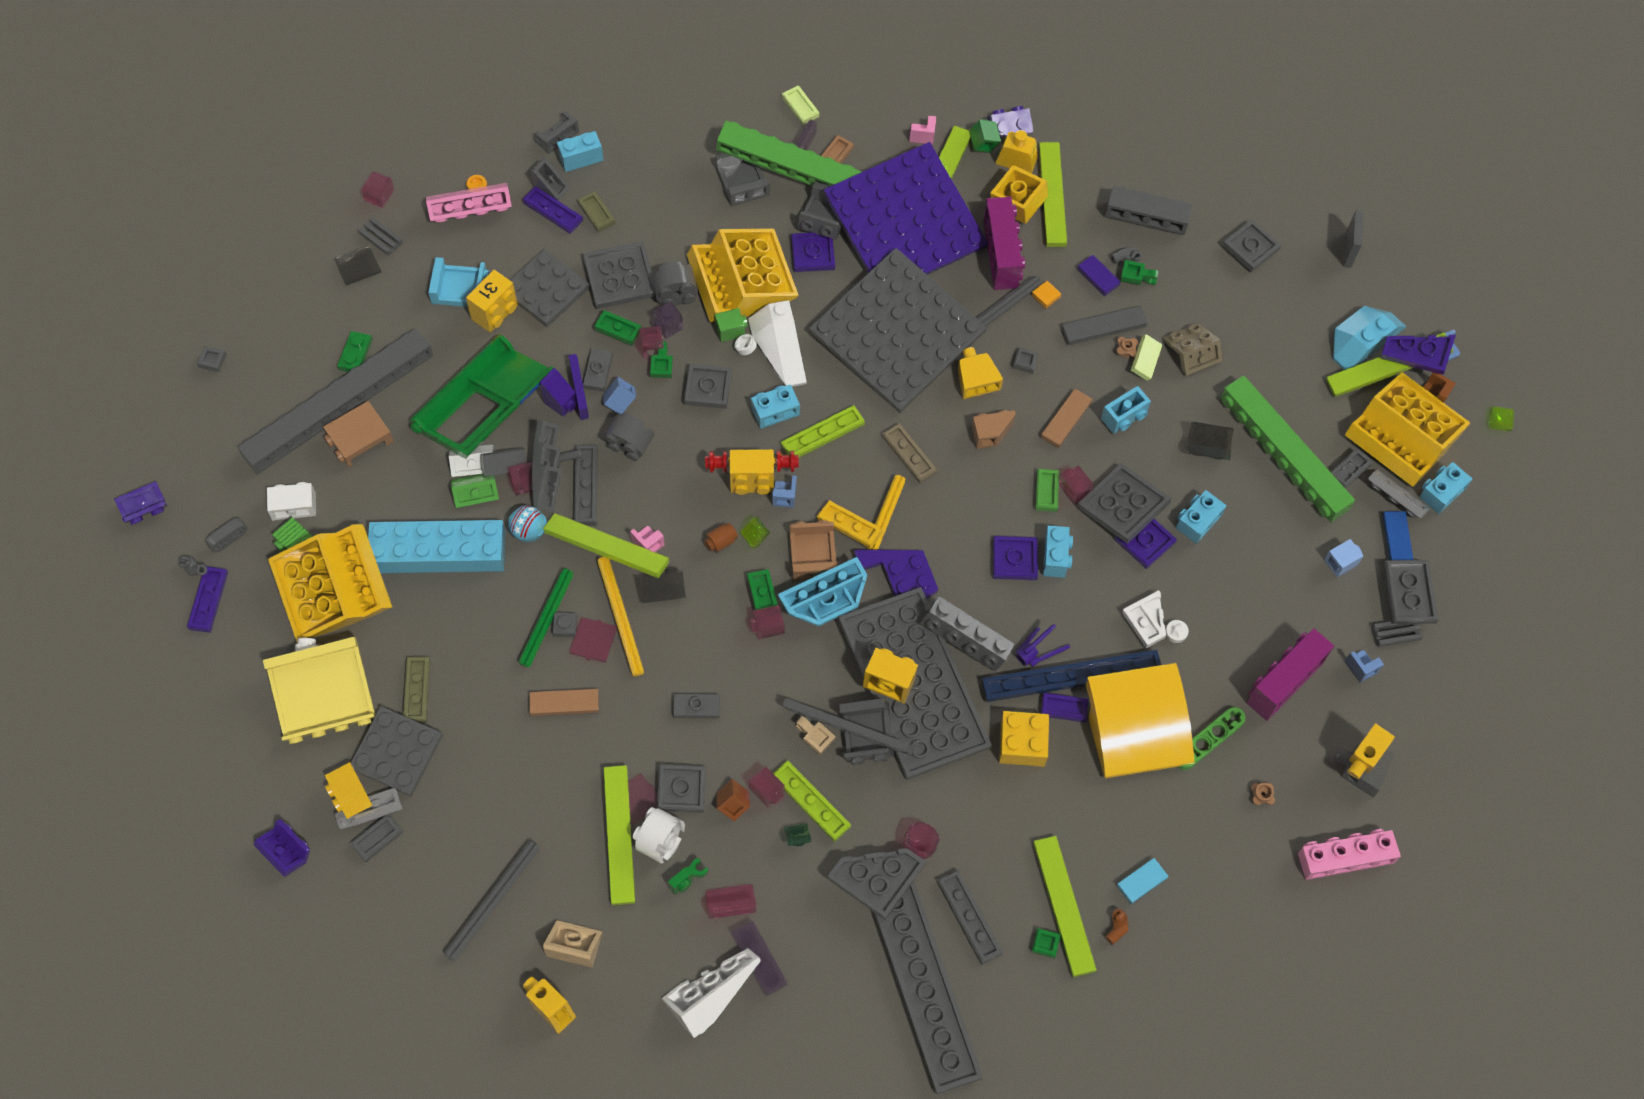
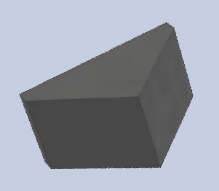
(548, 179)

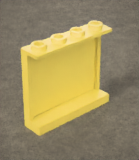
(320, 690)

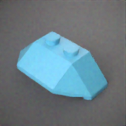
(1363, 335)
(826, 594)

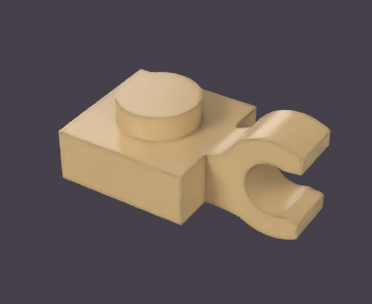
(816, 736)

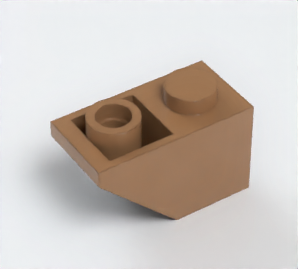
(991, 428)

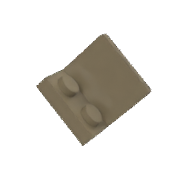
(1196, 348)

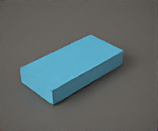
(1142, 881)

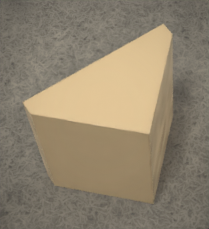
(572, 943)

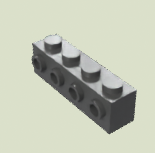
(1149, 210)
(967, 633)

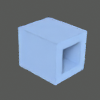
(1344, 557)

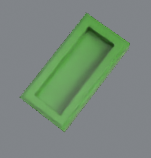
(1047, 490)

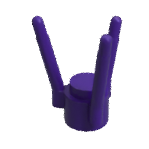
(1027, 652)

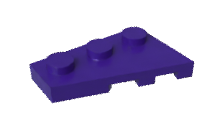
(1425, 353)

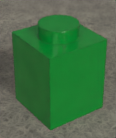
(985, 136)

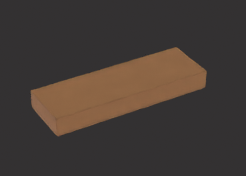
(1066, 418)
(564, 702)

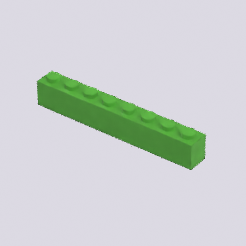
(781, 156)
(1287, 449)

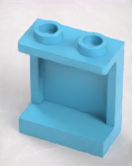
(454, 283)

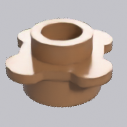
(1123, 350)
(1268, 789)

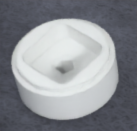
(745, 344)
(1176, 631)

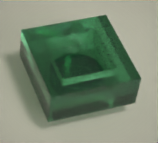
(797, 835)

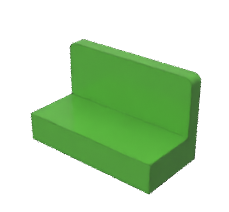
(474, 490)

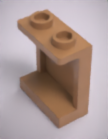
(356, 433)
(812, 549)

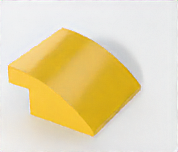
(741, 271)
(1407, 429)
(329, 582)
(1140, 720)

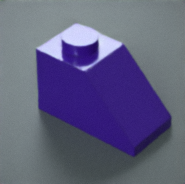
(558, 393)

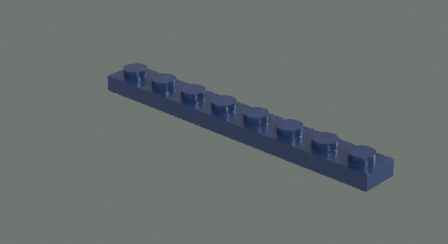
(1063, 676)

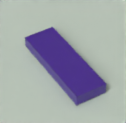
(552, 210)
(578, 385)
(207, 600)

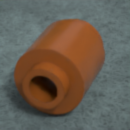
(720, 537)

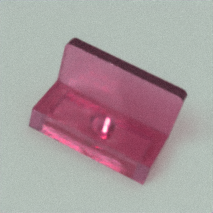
(731, 901)

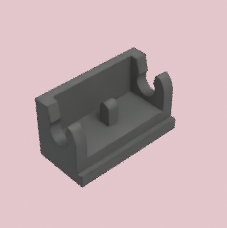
(561, 130)

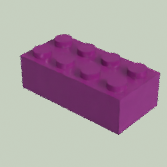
(1003, 243)
(1289, 673)

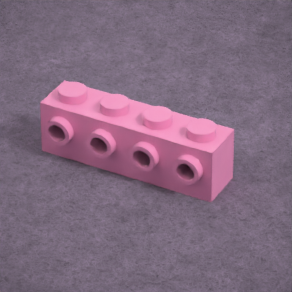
(469, 201)
(1348, 854)

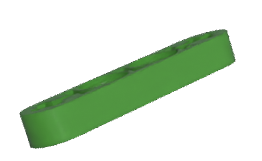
(1213, 741)

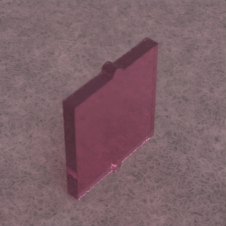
(593, 640)
(641, 798)

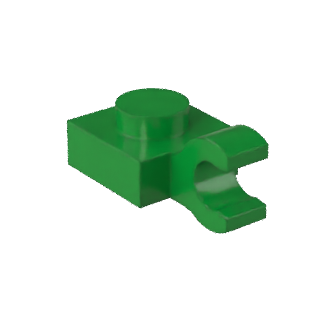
(1134, 273)
(661, 364)
(683, 879)

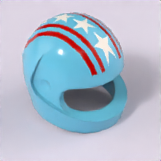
(527, 523)

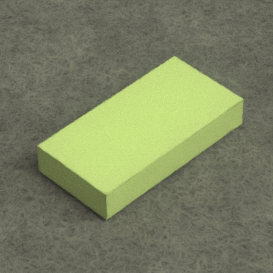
(800, 105)
(1146, 357)

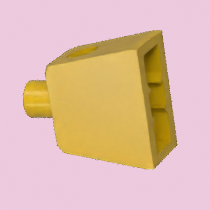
(1018, 151)
(978, 374)
(1373, 746)
(549, 1003)

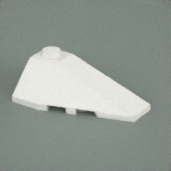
(777, 337)
(703, 1000)

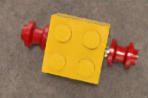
(751, 469)

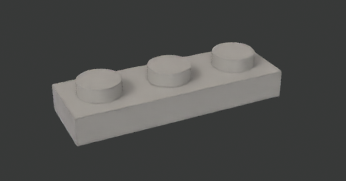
(1398, 494)

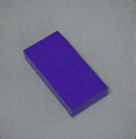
(1098, 275)
(1064, 707)

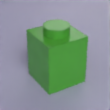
(730, 324)

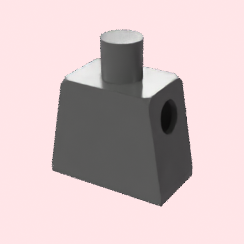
(1368, 782)

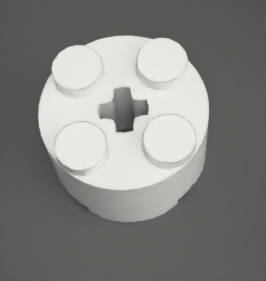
(658, 835)

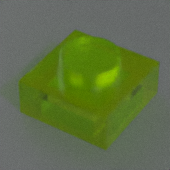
(1501, 418)
(755, 532)

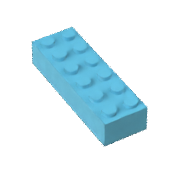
(438, 546)

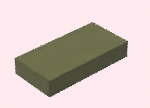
(596, 211)

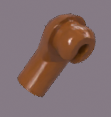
(1120, 926)

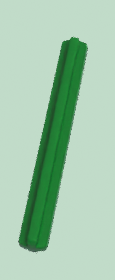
(545, 618)

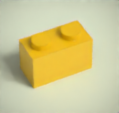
(347, 790)

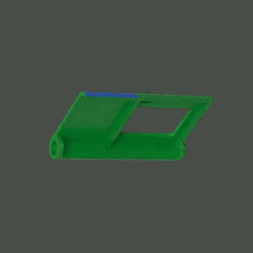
(494, 373)

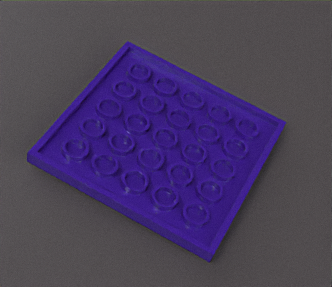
(906, 207)

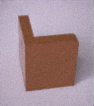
(1439, 386)
(733, 800)

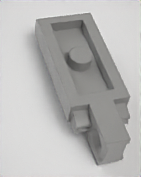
(383, 804)

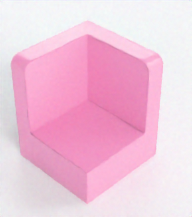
(923, 133)
(648, 539)

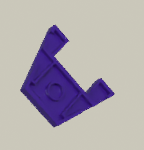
(903, 569)

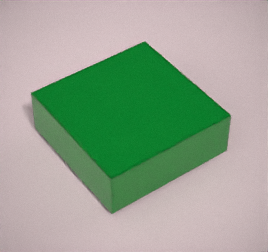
(1046, 943)

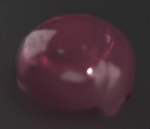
(921, 839)

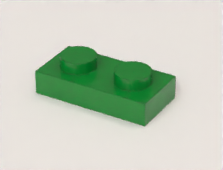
(618, 327)
(354, 351)
(762, 589)

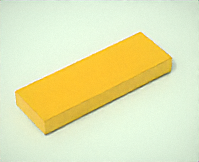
(850, 524)

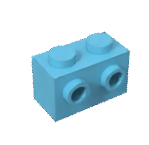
(580, 151)
(775, 406)
(1125, 410)
(1445, 487)
(1201, 516)
(1056, 551)

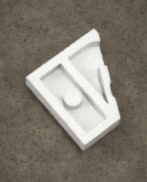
(1147, 619)

